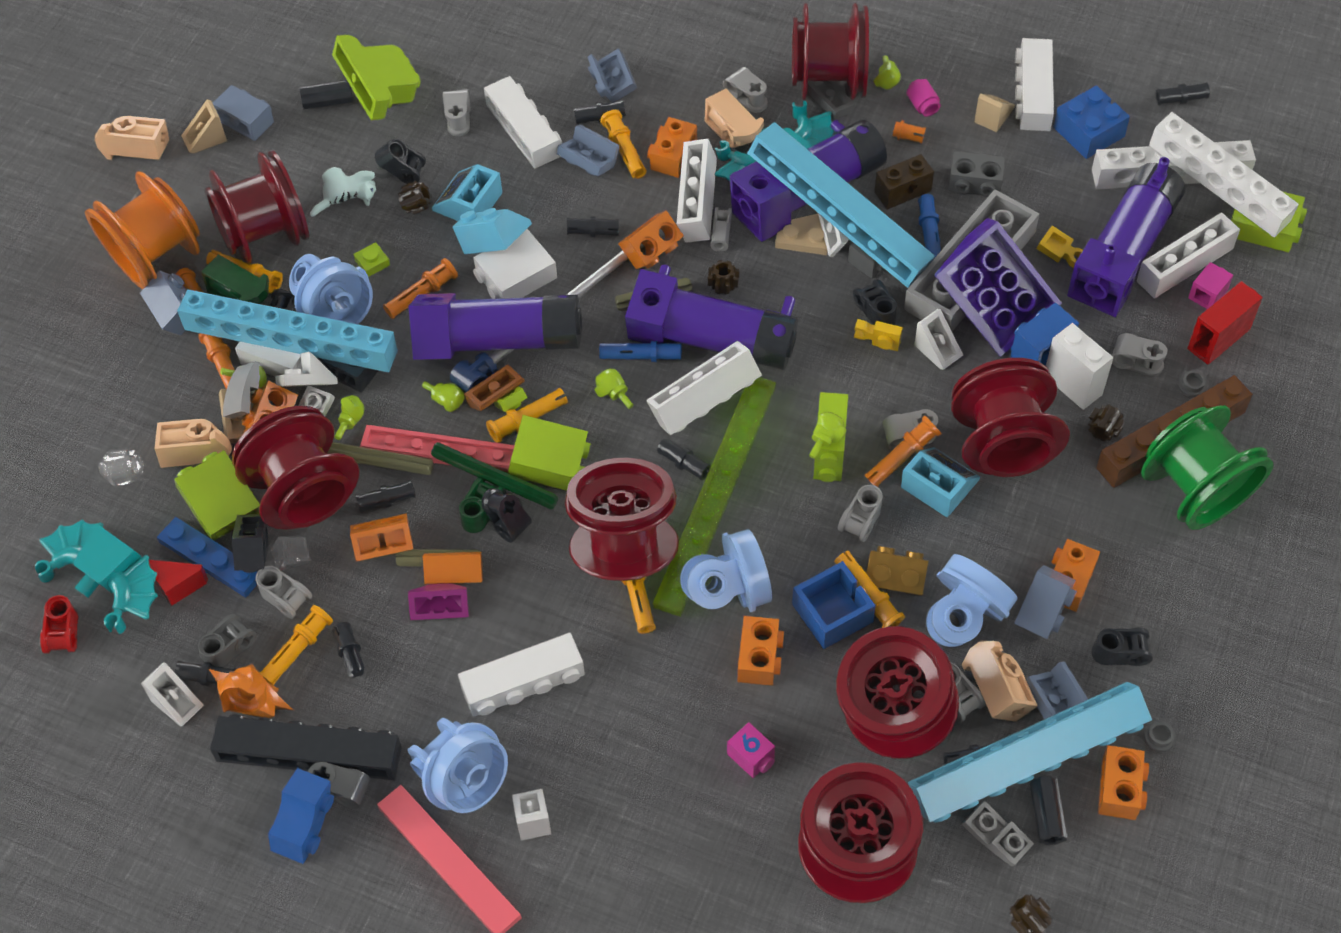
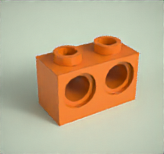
(649, 236)
(270, 391)
(381, 537)
(757, 650)
(1116, 781)

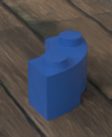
(300, 816)

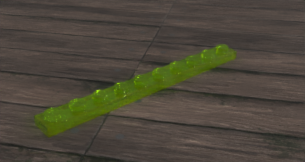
(716, 491)

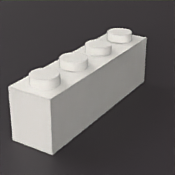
(1035, 84)
(522, 121)
(696, 190)
(1188, 255)
(704, 388)
(521, 675)

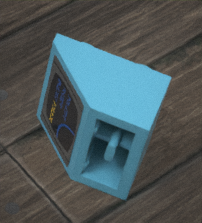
(470, 190)
(938, 480)

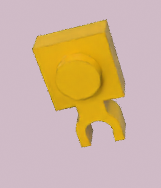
(1058, 245)
(882, 334)

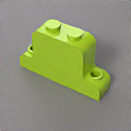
(376, 74)

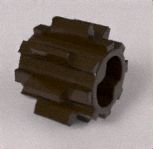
(415, 197)
(723, 277)
(1106, 422)
(1030, 915)

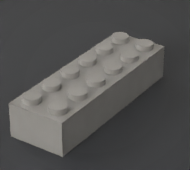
(927, 292)

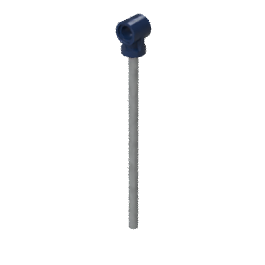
(469, 375)

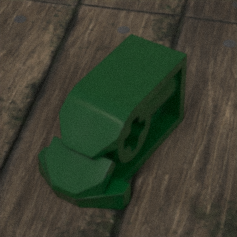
(232, 281)

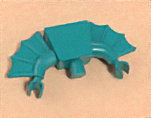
(808, 133)
(105, 563)

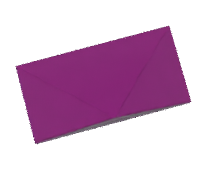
(438, 602)

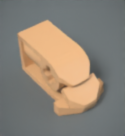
(731, 119)
(133, 137)
(188, 442)
(999, 681)

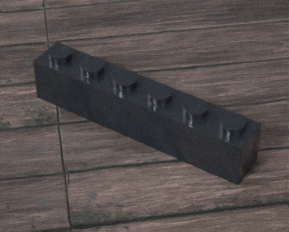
(301, 746)

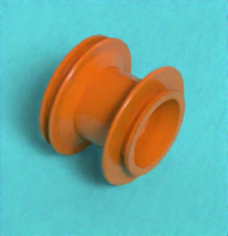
(144, 228)

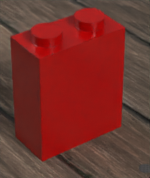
(1224, 322)

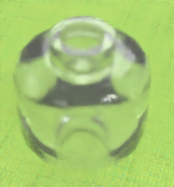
(121, 466)

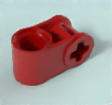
(61, 630)

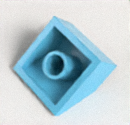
(489, 230)

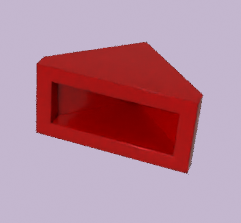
(178, 579)

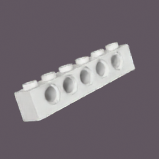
(1118, 166)
(1223, 174)

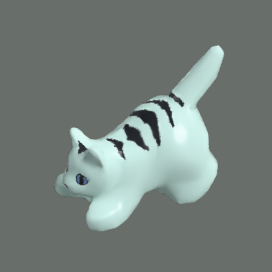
(340, 187)

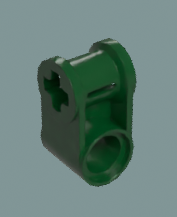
(472, 505)

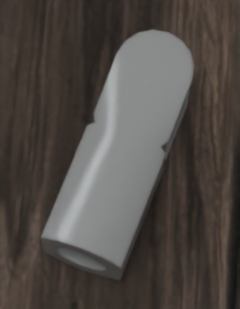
(721, 229)

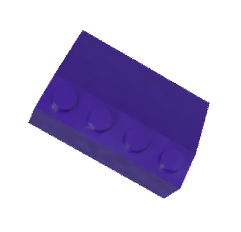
(994, 284)

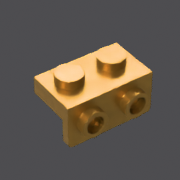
(897, 571)

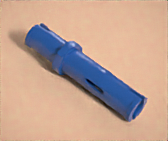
(929, 222)
(651, 351)

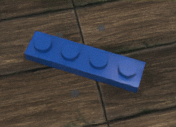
(204, 551)

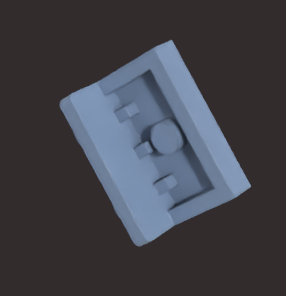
(612, 75)
(589, 151)
(1055, 690)

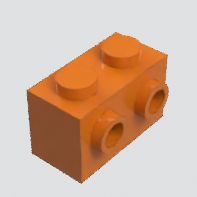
(668, 149)
(1077, 563)

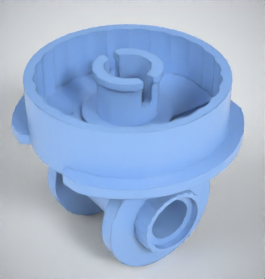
(330, 289)
(735, 573)
(972, 594)
(460, 766)

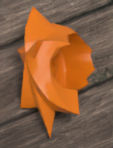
(248, 693)

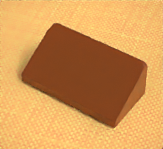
(493, 388)

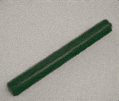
(494, 475)

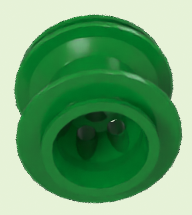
(1206, 466)

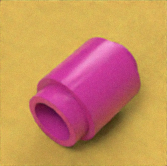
(923, 97)

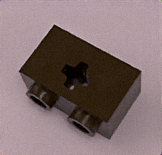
(904, 181)

